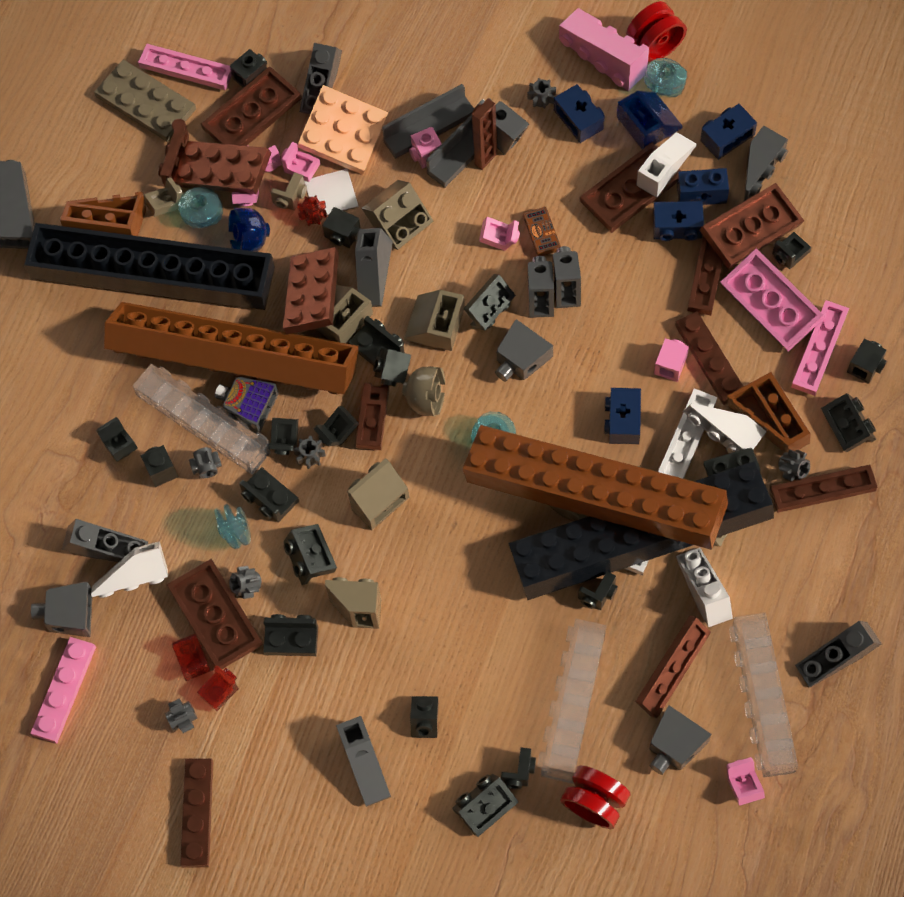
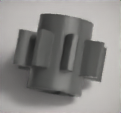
(541, 93)
(315, 454)
(205, 463)
(794, 465)
(245, 582)
(181, 715)

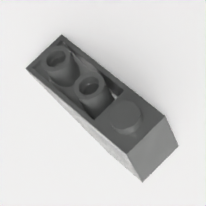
(321, 71)
(763, 155)
(372, 263)
(99, 542)
(838, 653)
(363, 761)

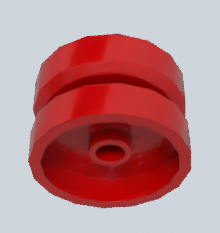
(657, 29)
(595, 797)

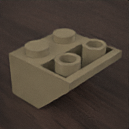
(398, 213)
(348, 316)
(436, 319)
(377, 494)
(356, 601)

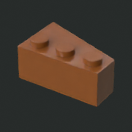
(112, 215)
(772, 410)

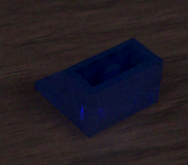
(647, 118)

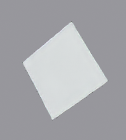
(334, 189)

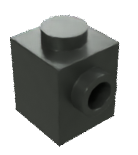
(247, 67)
(341, 228)
(867, 360)
(391, 366)
(159, 465)

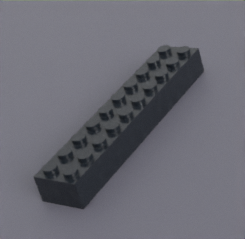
(150, 266)
(595, 546)

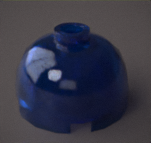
(248, 229)

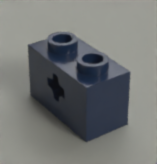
(579, 113)
(728, 131)
(703, 185)
(669, 213)
(626, 429)

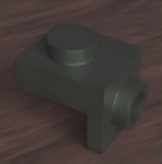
(790, 250)
(337, 427)
(283, 435)
(116, 439)
(605, 591)
(424, 717)
(525, 766)

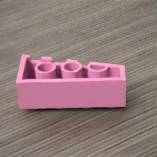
(605, 48)

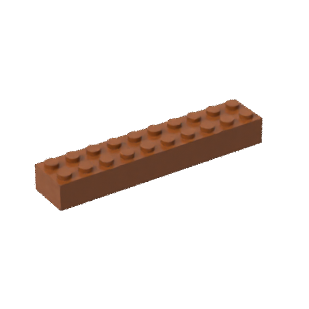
(231, 347)
(596, 486)

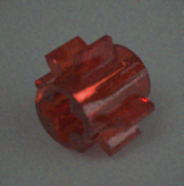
(306, 212)

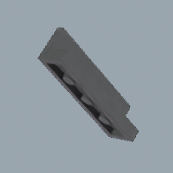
(440, 113)
(452, 155)

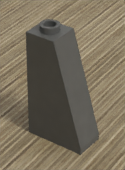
(15, 207)

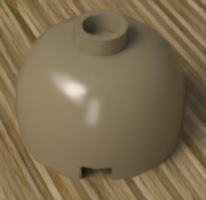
(424, 390)

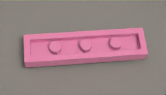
(185, 67)
(820, 348)
(63, 690)

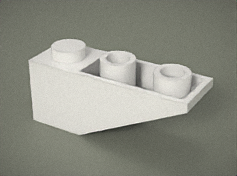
(664, 163)
(728, 428)
(137, 567)
(705, 587)

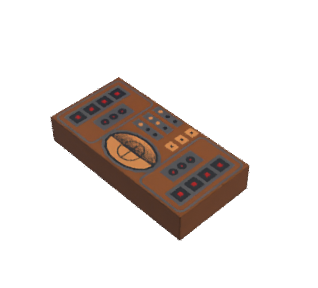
(541, 231)

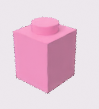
(671, 359)

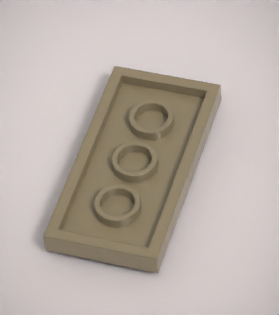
(144, 99)

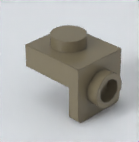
(295, 191)
(164, 199)

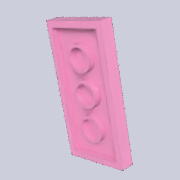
(772, 299)

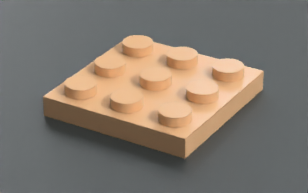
(342, 129)

